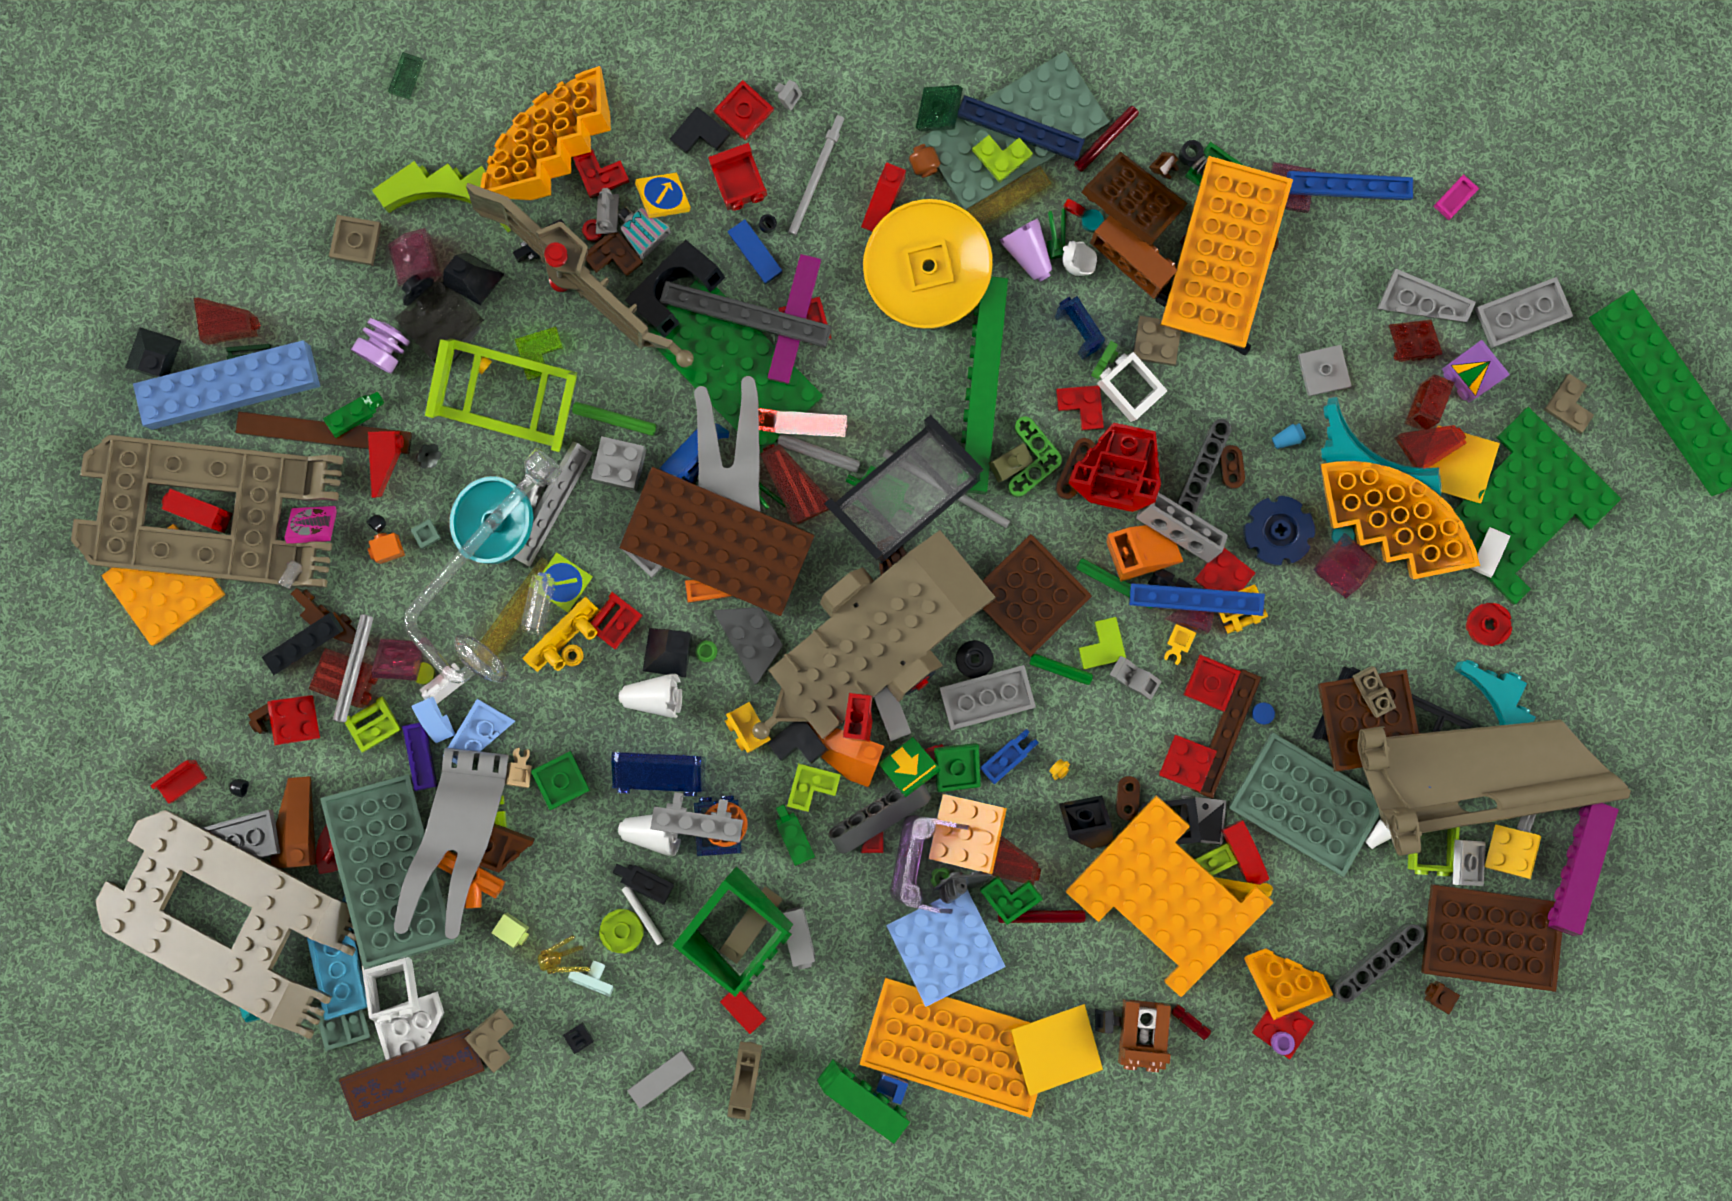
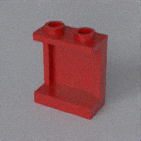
(737, 177)

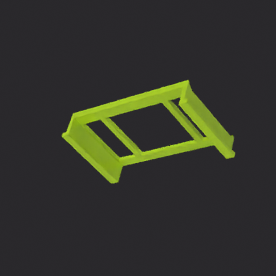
(440, 380)

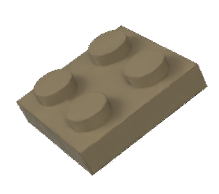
(355, 240)
(1156, 342)

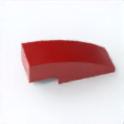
(1245, 853)

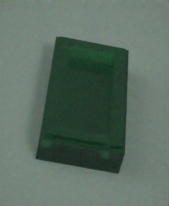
(405, 75)

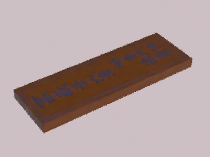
(410, 1075)

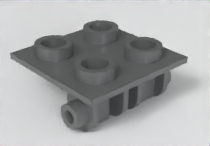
(957, 884)

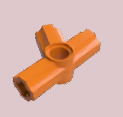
(484, 882)

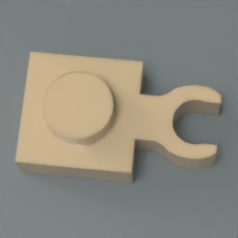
(518, 772)

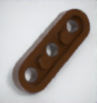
(1074, 457)

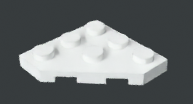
(411, 1032)

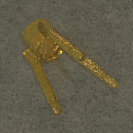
(549, 959)

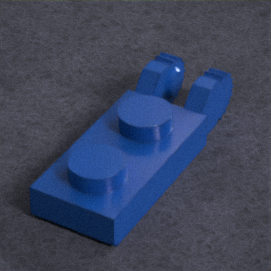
(1007, 758)

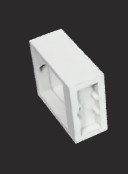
(1131, 413)
(372, 998)

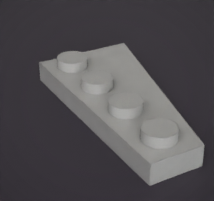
(1420, 298)

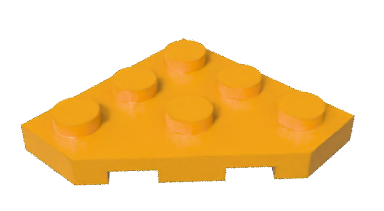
(1286, 983)

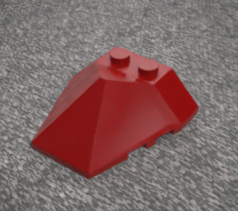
(1120, 469)

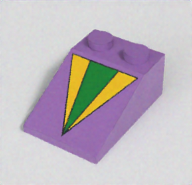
(1475, 371)

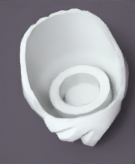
(1079, 258)

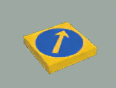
(662, 195)

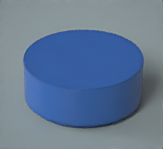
(1263, 713)

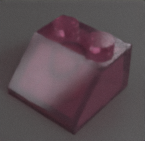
(414, 255)
(1345, 566)

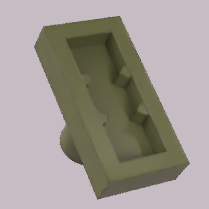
(1010, 462)

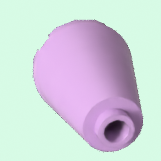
(1029, 250)

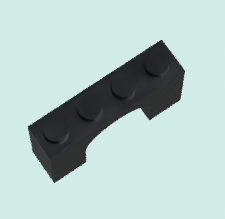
(682, 263)

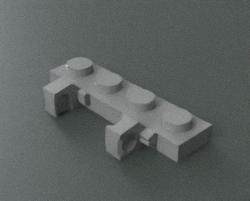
(713, 826)

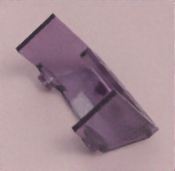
(903, 884)

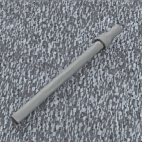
(831, 137)

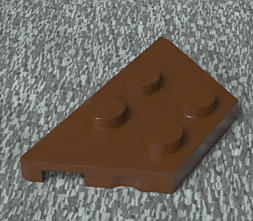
(504, 847)

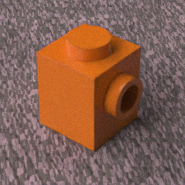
(385, 548)

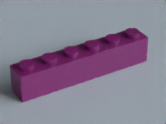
(1582, 868)

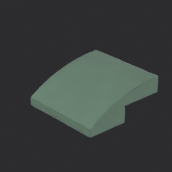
(343, 1029)

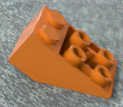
(1141, 551)

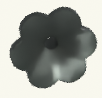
(428, 456)

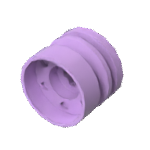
(380, 345)

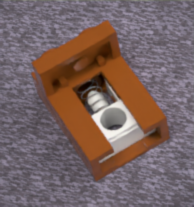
(1144, 1055)

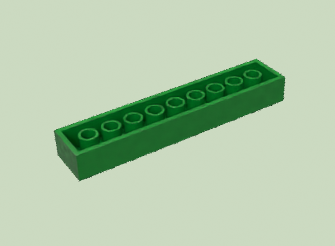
(1668, 389)

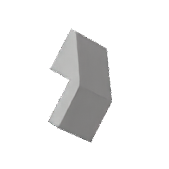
(1135, 678)

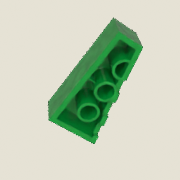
(863, 1101)

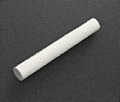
(646, 920)

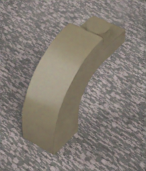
(747, 930)
(744, 1080)

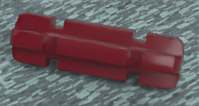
(1191, 1022)

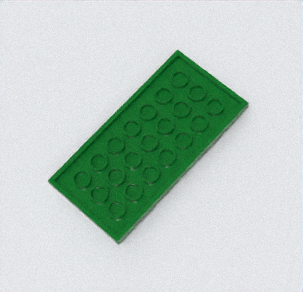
(725, 356)

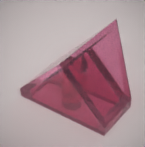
(1194, 620)

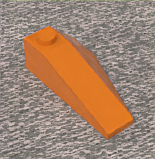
(851, 758)

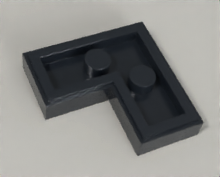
(699, 126)
(799, 736)

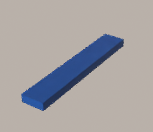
(1351, 185)
(1197, 599)

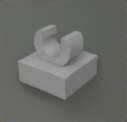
(788, 94)

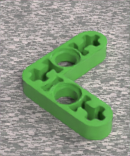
(1040, 454)

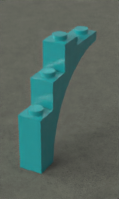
(1347, 447)
(1501, 692)

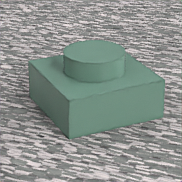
(425, 534)

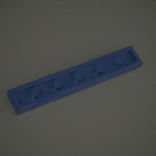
(1020, 127)

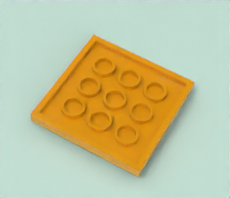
(161, 600)

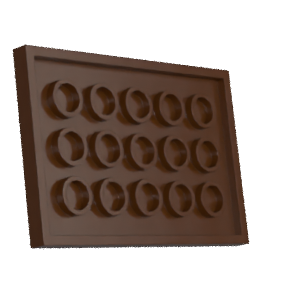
(1491, 938)

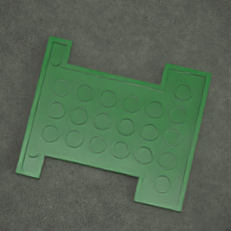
(1533, 498)

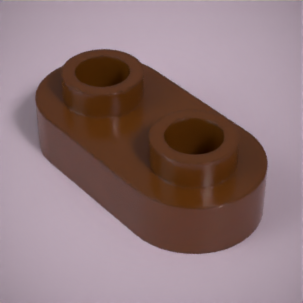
(1233, 467)
(1127, 798)

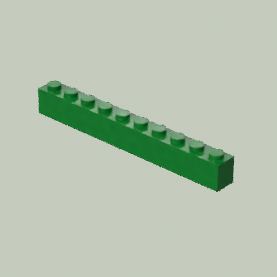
(984, 378)

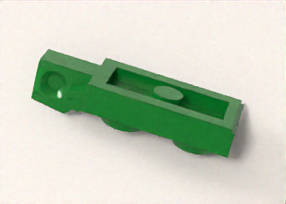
(353, 414)
(793, 836)

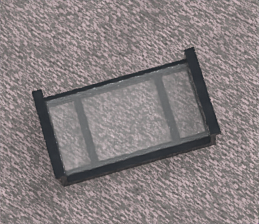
(907, 491)

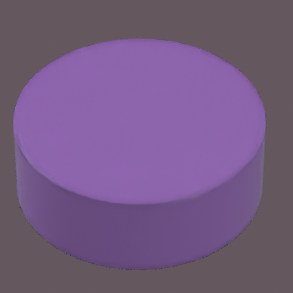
(1282, 1043)

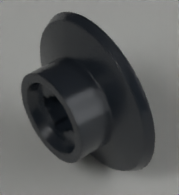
(415, 287)
(963, 659)

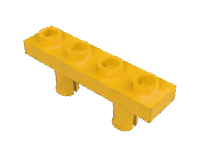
(548, 647)

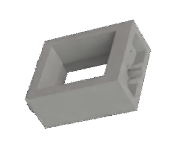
(800, 941)

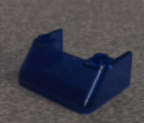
(658, 772)

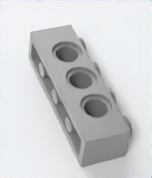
(1183, 528)

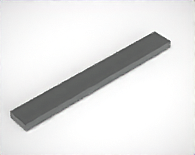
(745, 314)

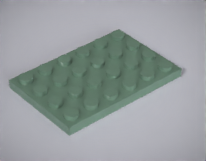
(1306, 804)

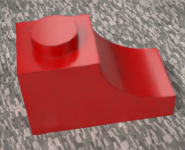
(858, 717)

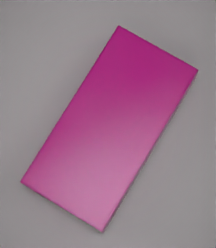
(1456, 197)

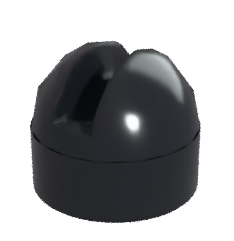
(770, 221)
(377, 523)
(239, 787)

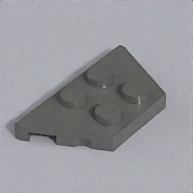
(751, 638)

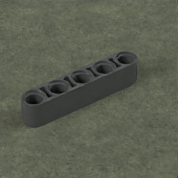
(1206, 459)
(876, 818)
(1388, 960)

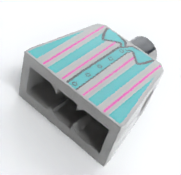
(642, 232)

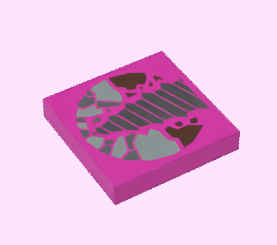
(310, 524)

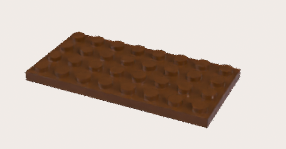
(716, 541)

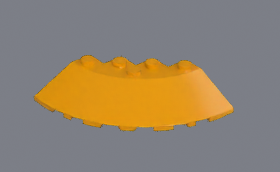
(547, 137)
(1400, 515)

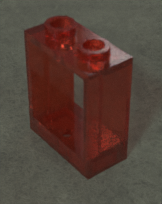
(1433, 397)

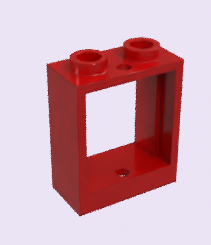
(196, 510)

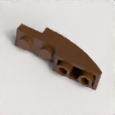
(314, 612)

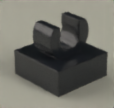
(1106, 1020)
(578, 1038)

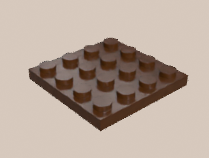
(1134, 198)
(1032, 595)
(1348, 713)

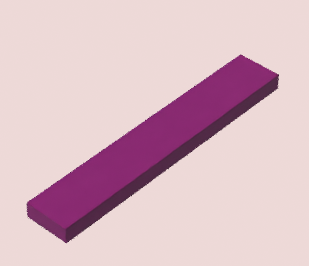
(797, 305)

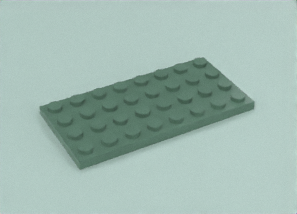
(1048, 95)
(374, 843)

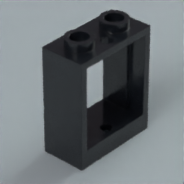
(1193, 817)

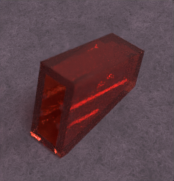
(223, 322)
(1430, 445)
(1014, 864)

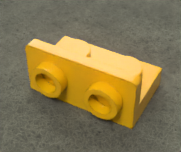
(742, 722)

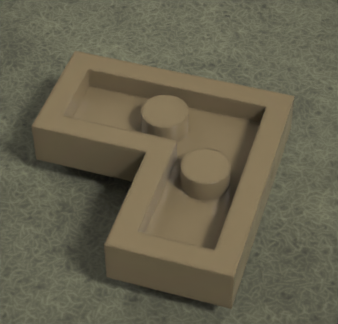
(1564, 405)
(485, 1039)

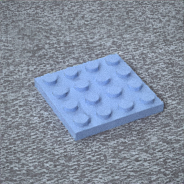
(945, 949)

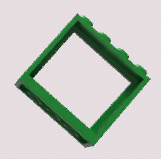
(704, 955)

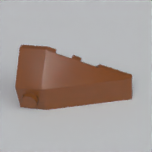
(296, 825)

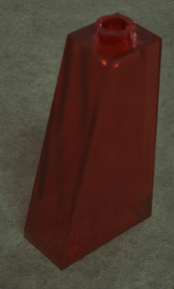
(802, 422)
(796, 489)

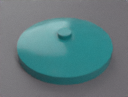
(476, 504)

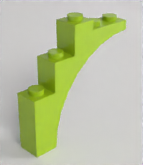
(416, 184)

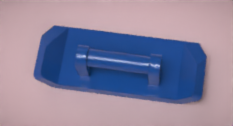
(687, 456)

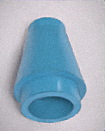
(1290, 436)

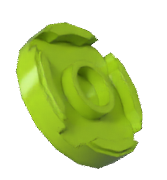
(623, 924)

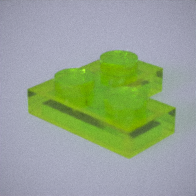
(536, 345)

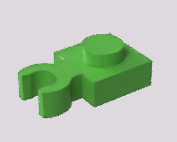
(1108, 356)

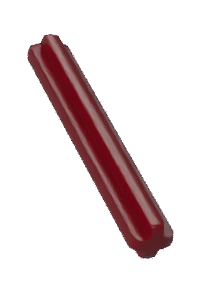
(1106, 138)
(1050, 916)

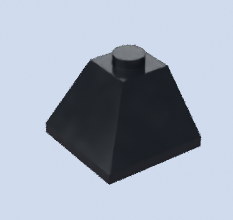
(471, 277)
(153, 353)
(667, 652)
(1087, 822)

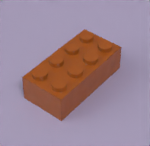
(1133, 257)

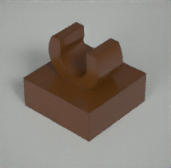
(1164, 163)

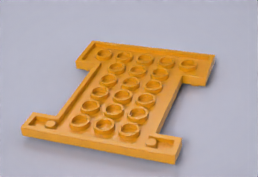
(1167, 894)

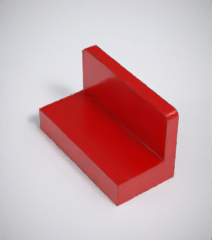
(179, 780)

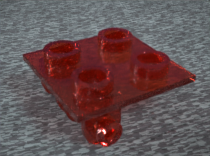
(1415, 340)

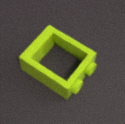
(1442, 870)

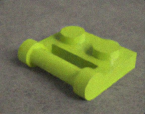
(376, 730)

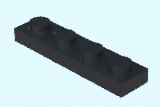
(302, 643)

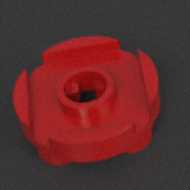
(1476, 624)

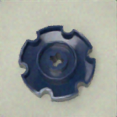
(1273, 546)

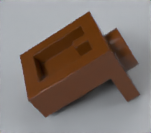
(257, 717)
(1441, 996)

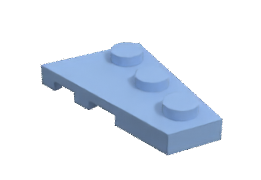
(479, 728)

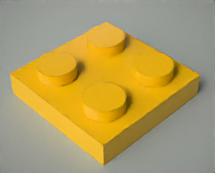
(1512, 851)

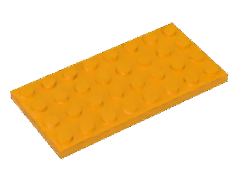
(1226, 252)
(948, 1047)

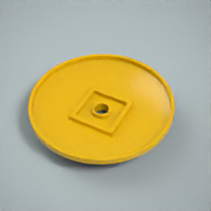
(919, 234)

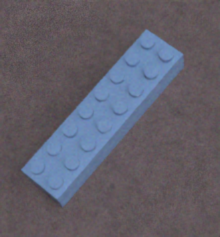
(226, 385)

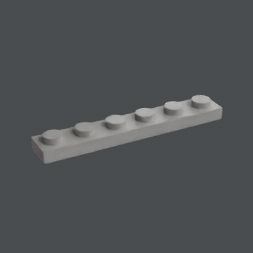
(554, 500)

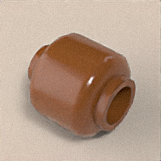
(924, 161)

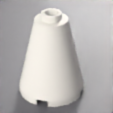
(654, 696)
(637, 831)

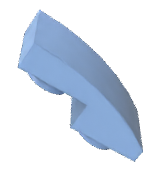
(430, 717)

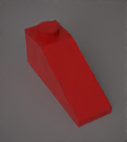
(884, 195)
(383, 456)

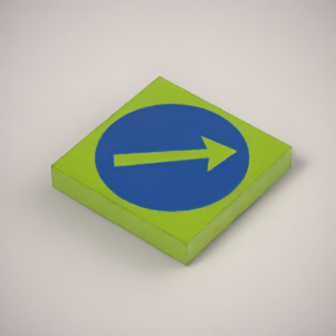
(569, 581)

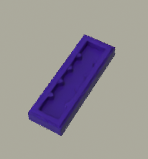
(419, 757)

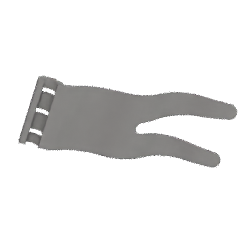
(742, 478)
(460, 822)

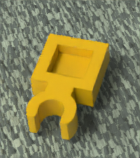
(1180, 639)

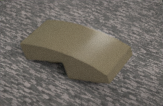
(1373, 691)

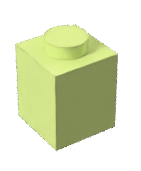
(511, 930)

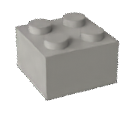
(619, 464)

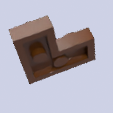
(616, 249)

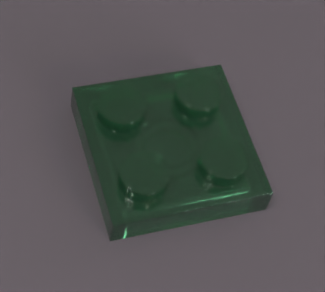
(939, 108)

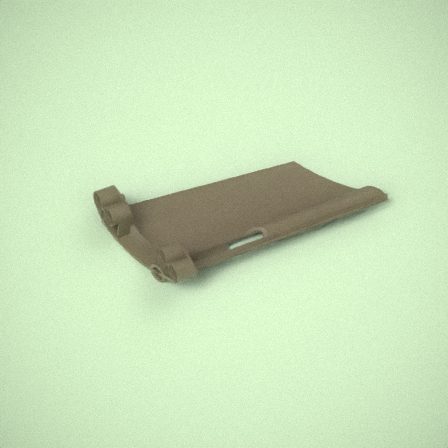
(1517, 765)

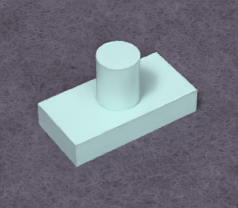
(592, 979)

